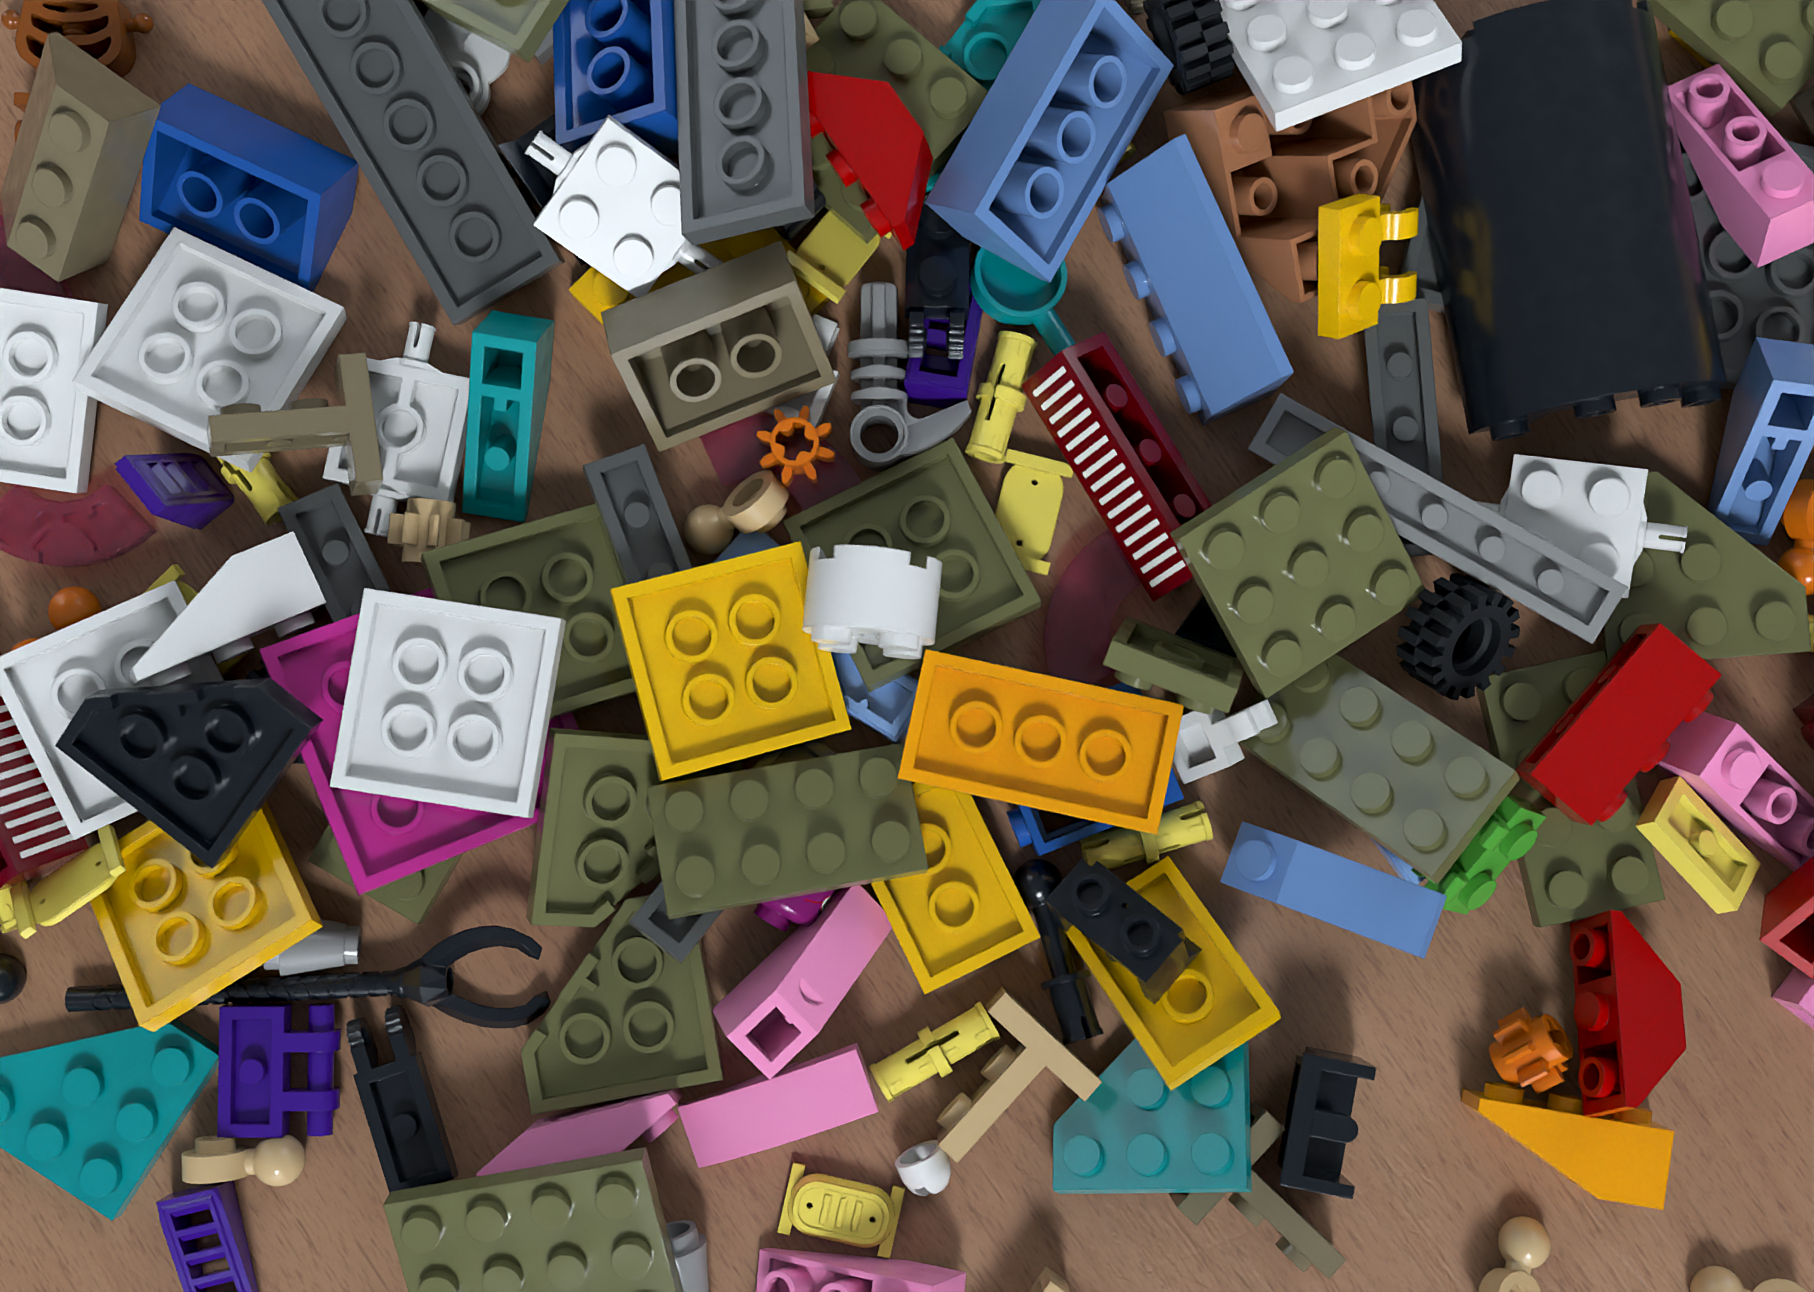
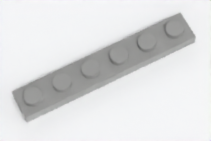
(1460, 528)

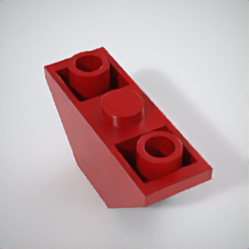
(875, 147)
(1624, 1013)

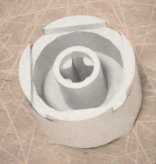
(872, 600)

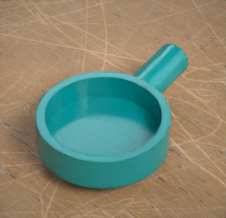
(1020, 298)

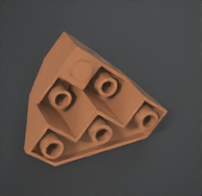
(1277, 180)

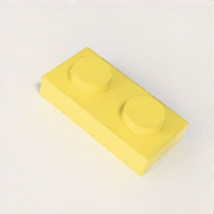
(1698, 845)

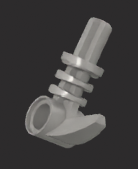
(879, 378)

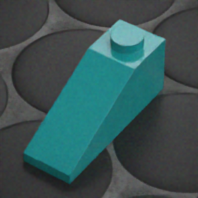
(505, 413)

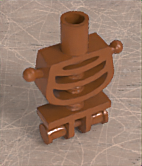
(95, 26)

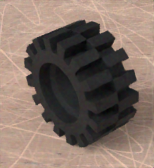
(1193, 40)
(1458, 636)

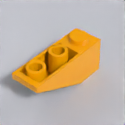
(1609, 1156)

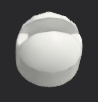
(924, 1168)

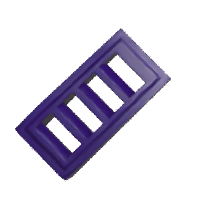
(941, 380)
(176, 487)
(227, 1221)

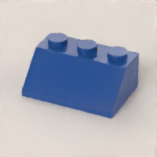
(616, 63)
(246, 185)

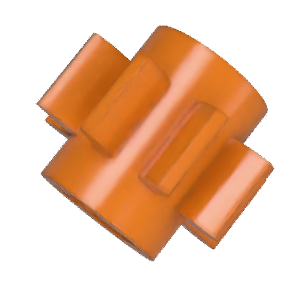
(786, 431)
(1530, 1050)

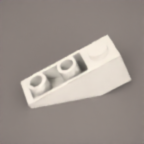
(246, 597)

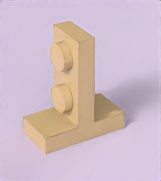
(1009, 1074)

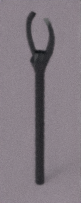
(423, 981)

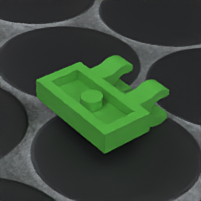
(1502, 839)

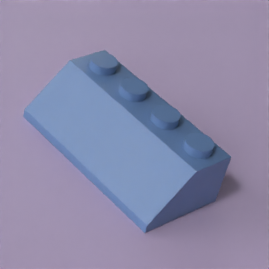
(1050, 132)
(1193, 283)

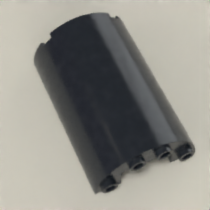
(1564, 219)

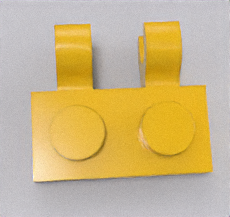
(1348, 263)

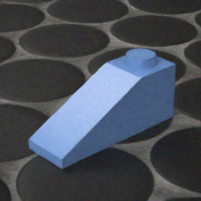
(1765, 438)
(1333, 889)

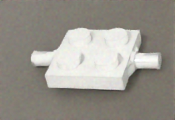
(617, 207)
(417, 427)
(1586, 511)

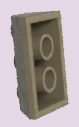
(74, 161)
(717, 346)

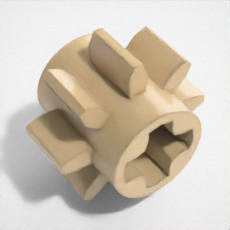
(425, 527)

